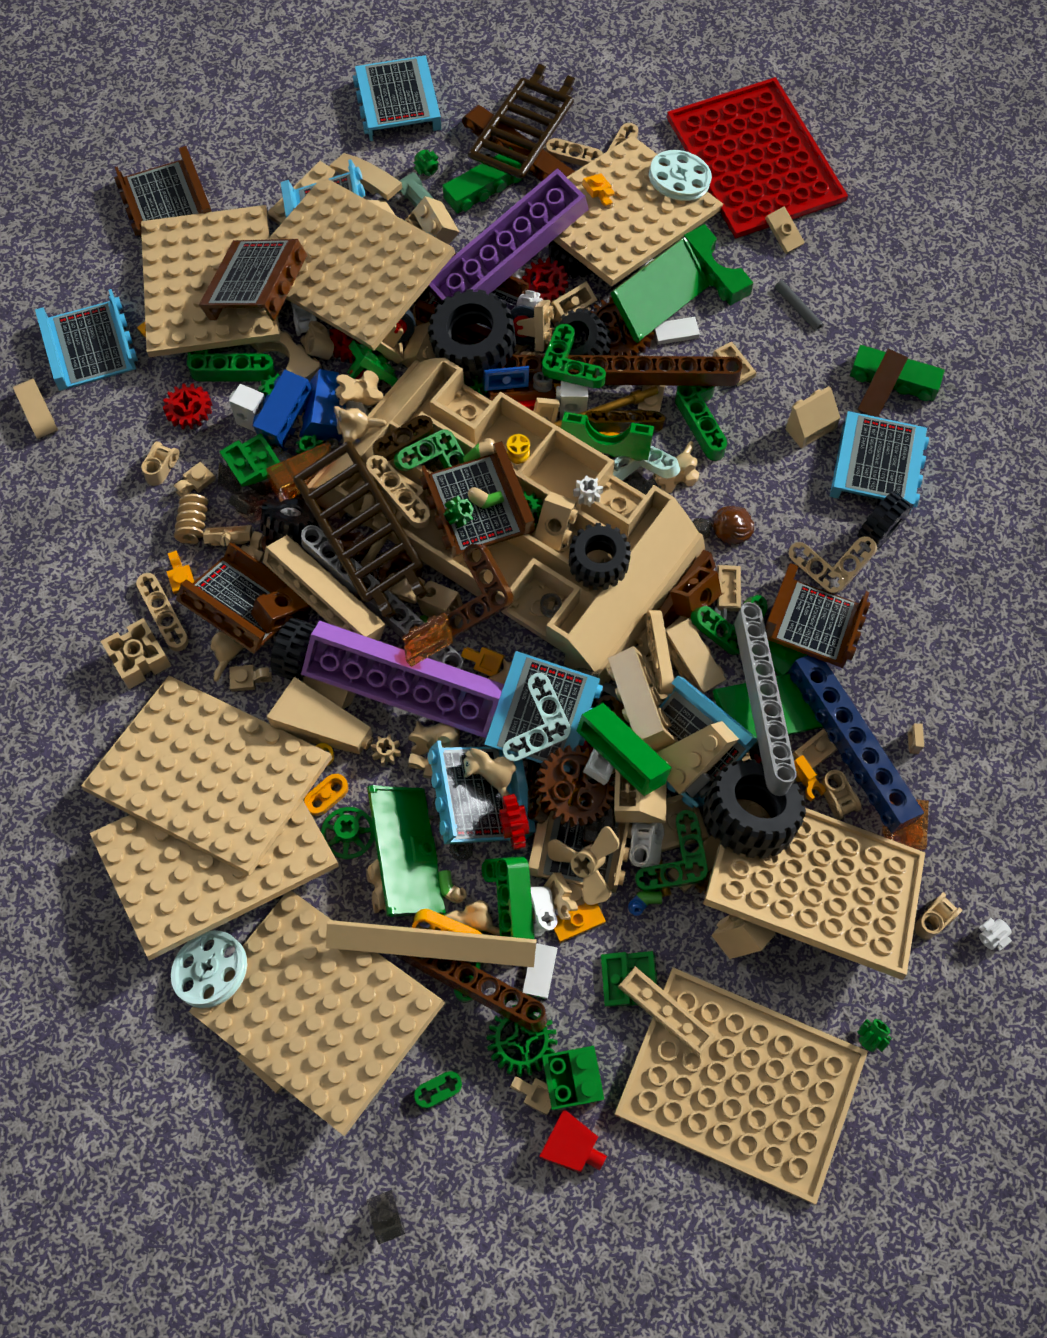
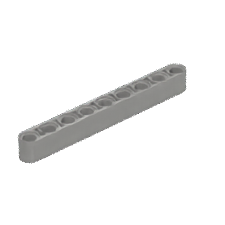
(333, 566)
(765, 700)

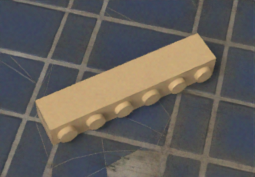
(321, 589)

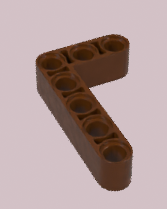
(488, 590)

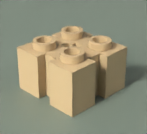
(136, 653)

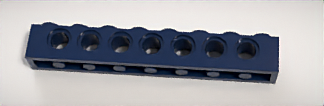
(864, 744)

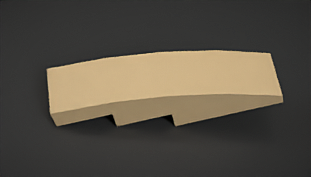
(374, 178)

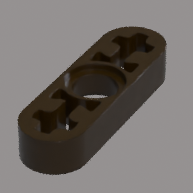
(406, 429)

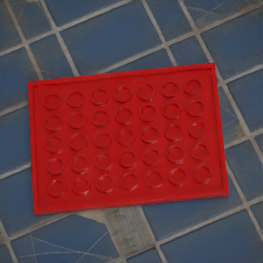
(757, 155)

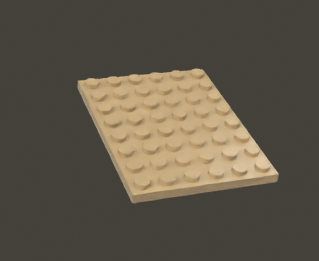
(637, 223)
(359, 262)
(178, 268)
(208, 774)
(827, 890)
(183, 892)
(320, 1016)
(757, 1098)

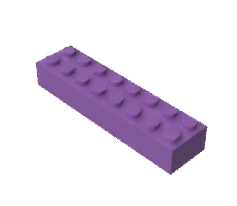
(512, 238)
(385, 676)

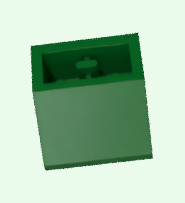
(573, 1077)

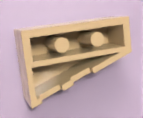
(697, 754)

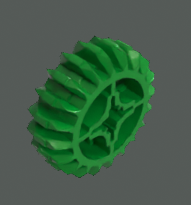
(509, 1043)

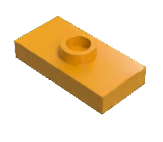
(582, 920)

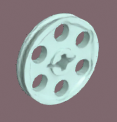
(680, 175)
(213, 978)

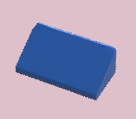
(505, 378)

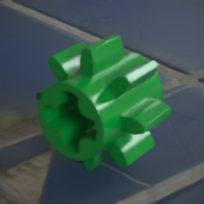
(426, 162)
(307, 443)
(458, 511)
(874, 1035)

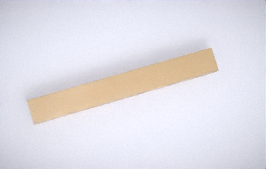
(430, 943)

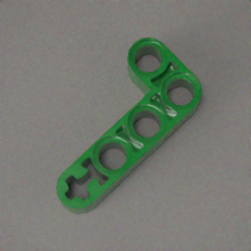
(230, 365)
(695, 402)
(513, 895)

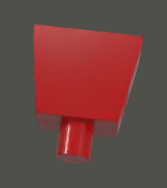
(572, 1145)

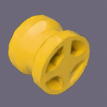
(522, 445)

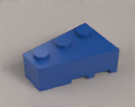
(282, 408)
(319, 410)

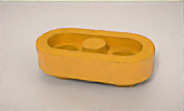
(325, 794)

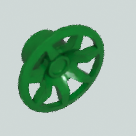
(348, 831)

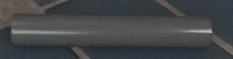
(798, 305)

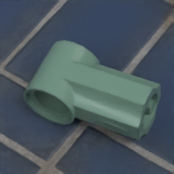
(413, 189)

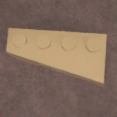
(640, 699)

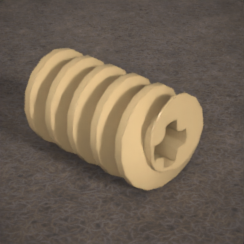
(190, 518)

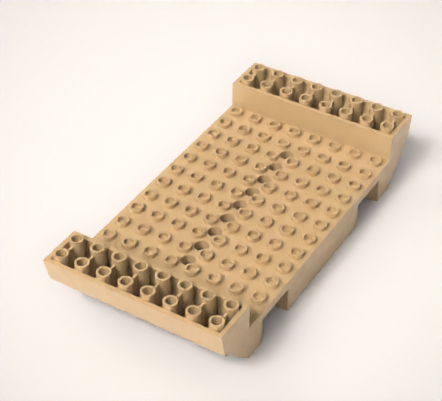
(590, 621)

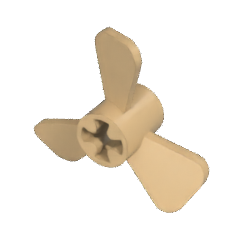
(594, 886)

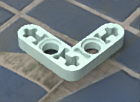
(658, 467)
(549, 720)

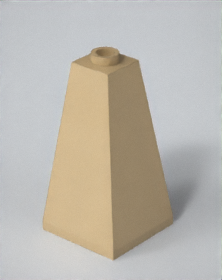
(318, 720)

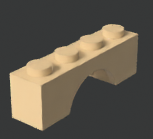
(299, 361)

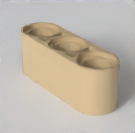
(35, 408)

